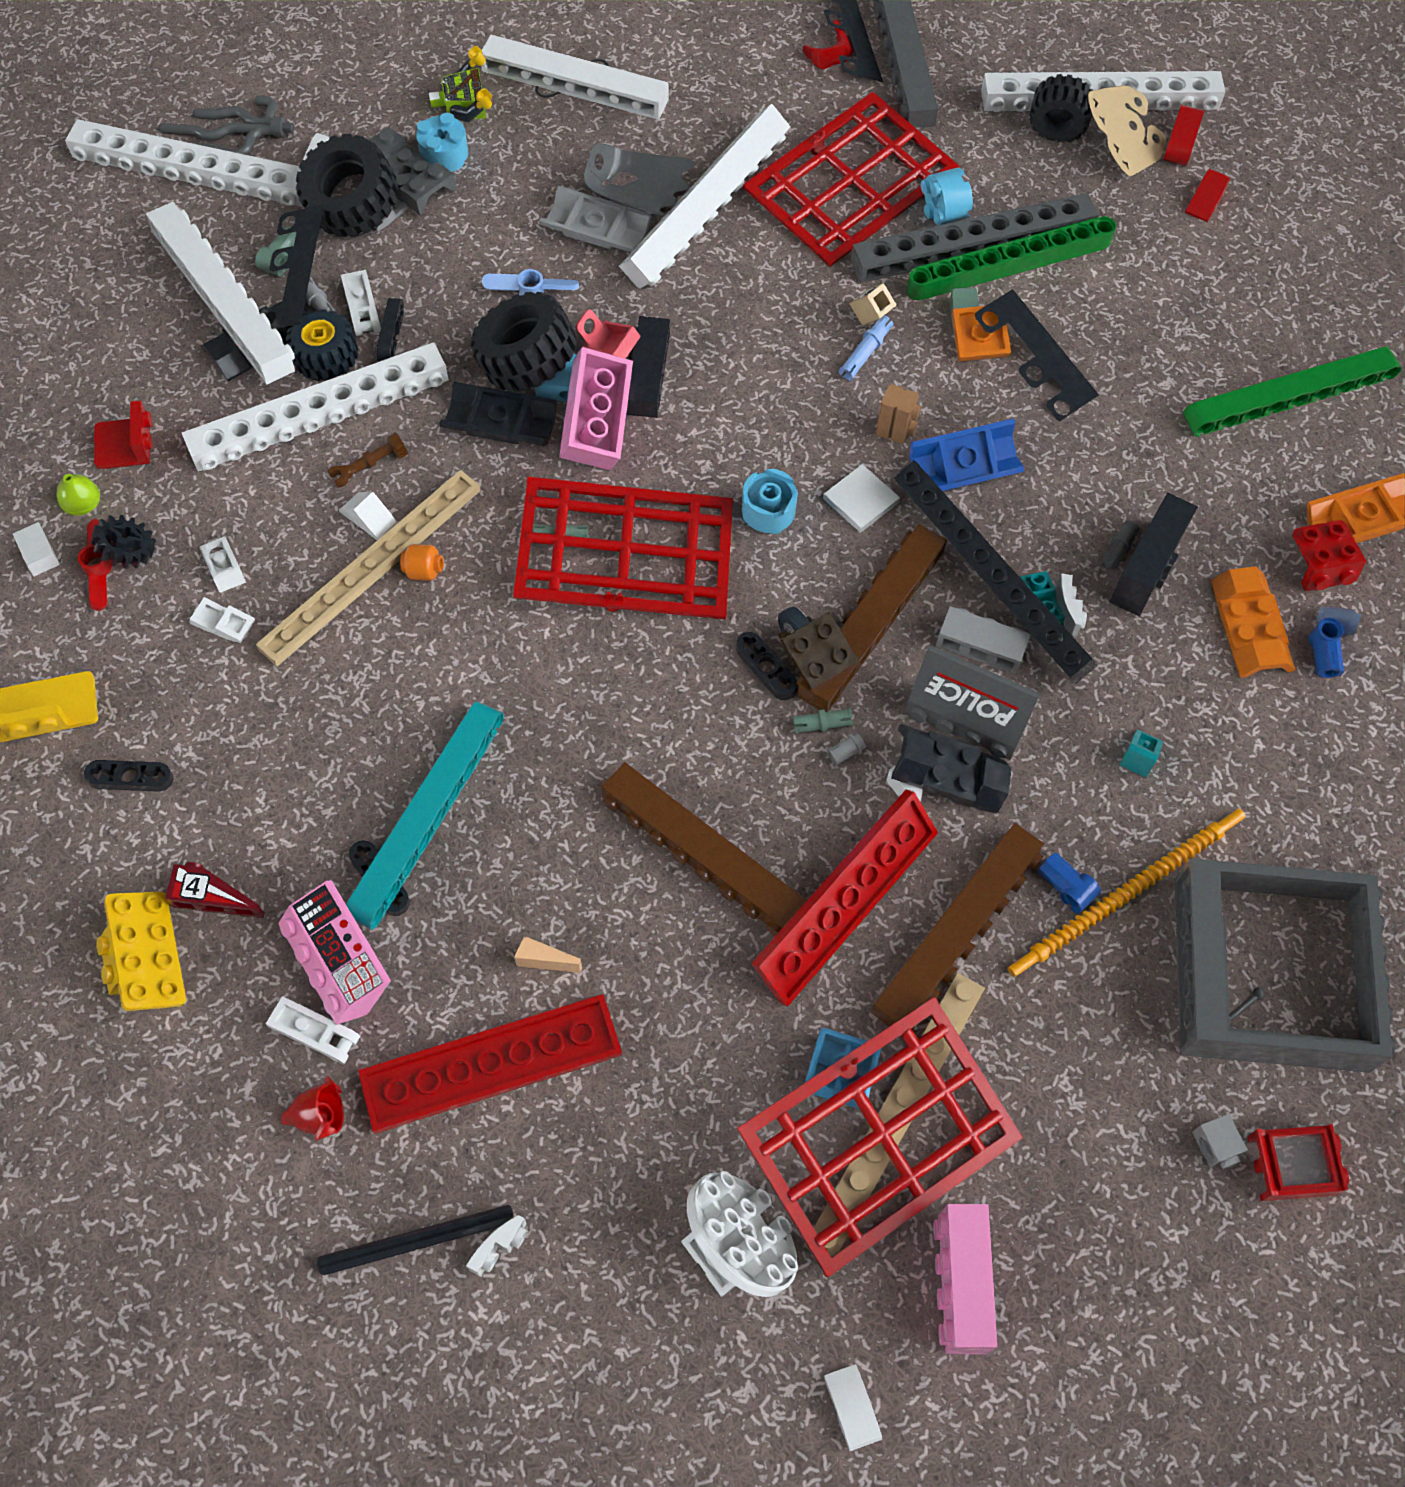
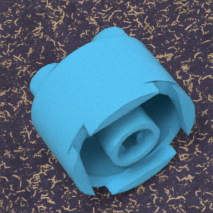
(443, 141)
(947, 196)
(769, 501)

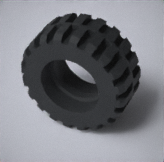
(334, 162)
(523, 341)

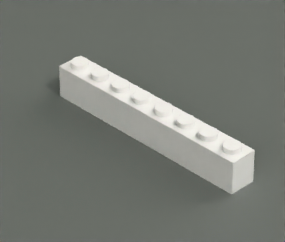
(575, 77)

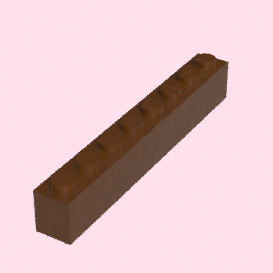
(879, 608)
(702, 848)
(960, 925)

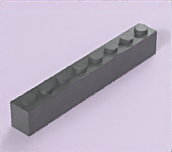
(907, 61)

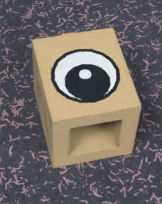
(872, 304)

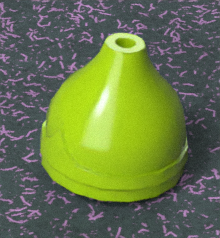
(77, 494)

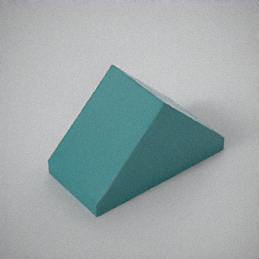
(1141, 753)

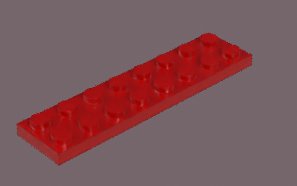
(845, 898)
(488, 1063)

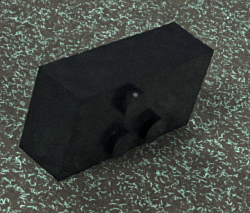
(1153, 555)

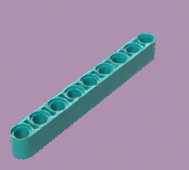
(424, 815)

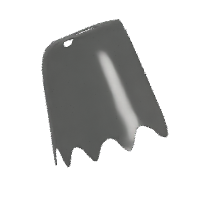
(657, 176)

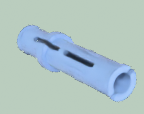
(871, 339)

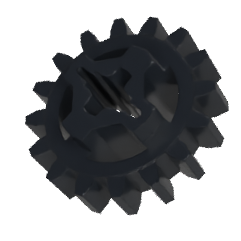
(123, 541)

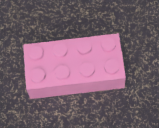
(596, 409)
(966, 1279)

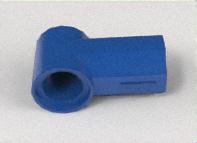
(1327, 649)
(1073, 887)

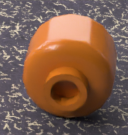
(421, 562)

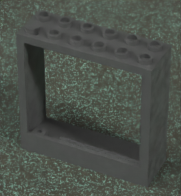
(1204, 973)

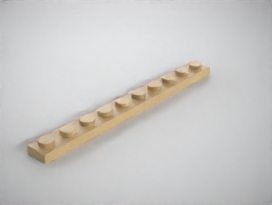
(367, 568)
(911, 1085)

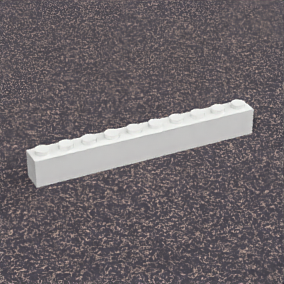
(704, 197)
(221, 293)

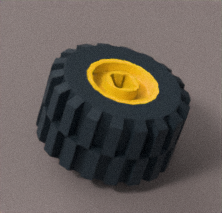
(323, 345)

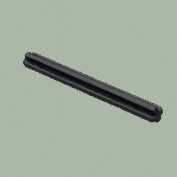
(414, 1240)

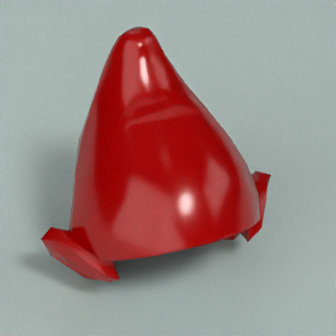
(307, 1111)

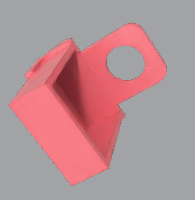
(607, 336)

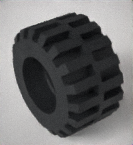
(1046, 109)

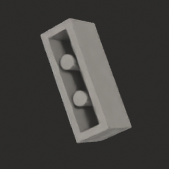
(983, 639)

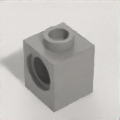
(1220, 1142)

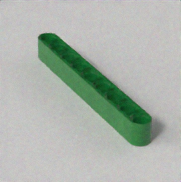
(1010, 258)
(1291, 390)

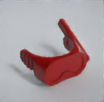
(829, 56)

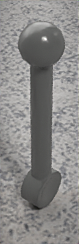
(1258, 994)

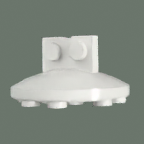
(735, 1241)

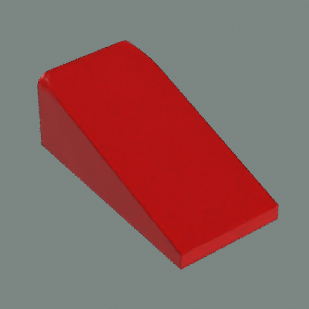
(1208, 195)

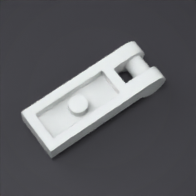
(360, 302)
(312, 1029)

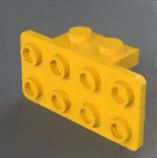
(47, 706)
(140, 952)

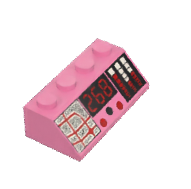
(334, 953)

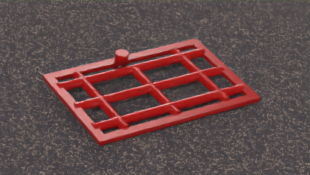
(818, 148)
(624, 547)
(847, 1068)

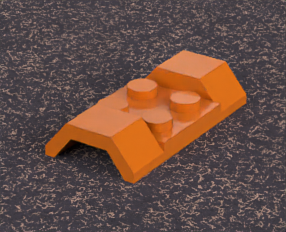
(1366, 510)
(1252, 621)

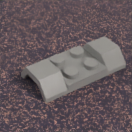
(597, 220)

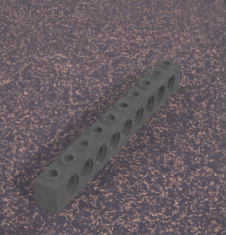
(916, 248)

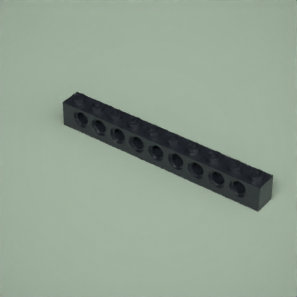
(996, 572)

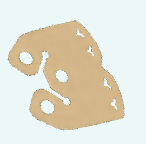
(1117, 118)

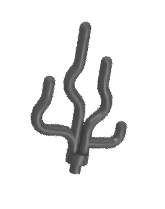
(253, 125)

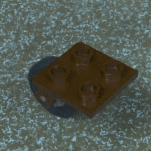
(815, 645)

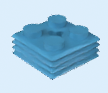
(829, 1049)

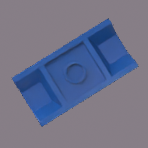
(968, 455)

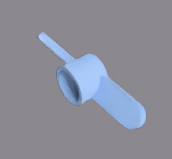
(515, 282)

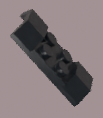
(229, 356)
(500, 414)
(952, 769)

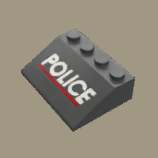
(971, 703)

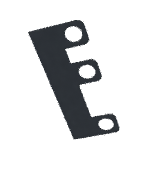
(853, 23)
(299, 263)
(1047, 352)

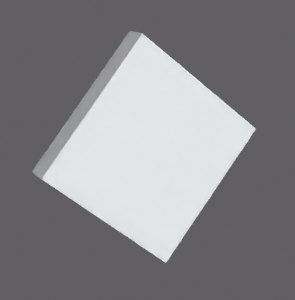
(861, 498)

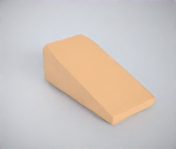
(541, 956)

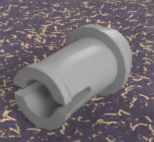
(846, 749)

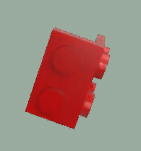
(124, 441)
(1330, 555)

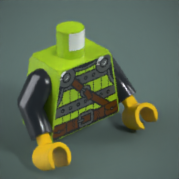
(463, 90)

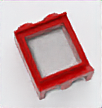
(1300, 1162)

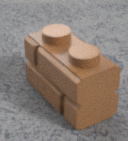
(898, 414)

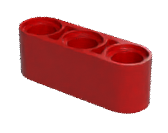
(1183, 135)

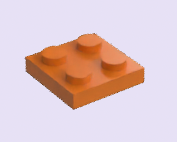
(973, 340)

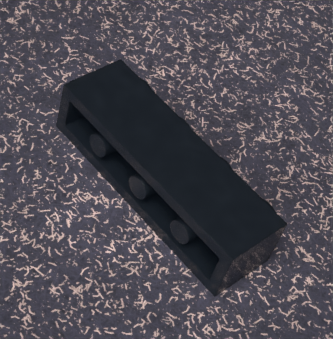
(648, 366)

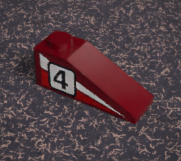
(200, 890)

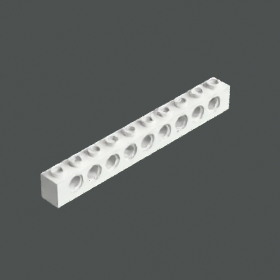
(1162, 89)
(184, 162)
(315, 407)

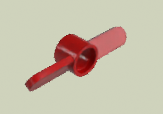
(97, 573)

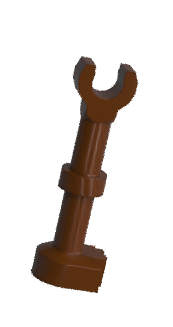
(369, 459)

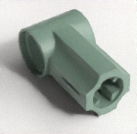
(264, 254)

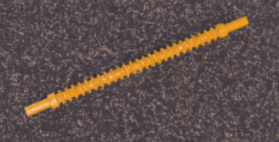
(1040, 951)

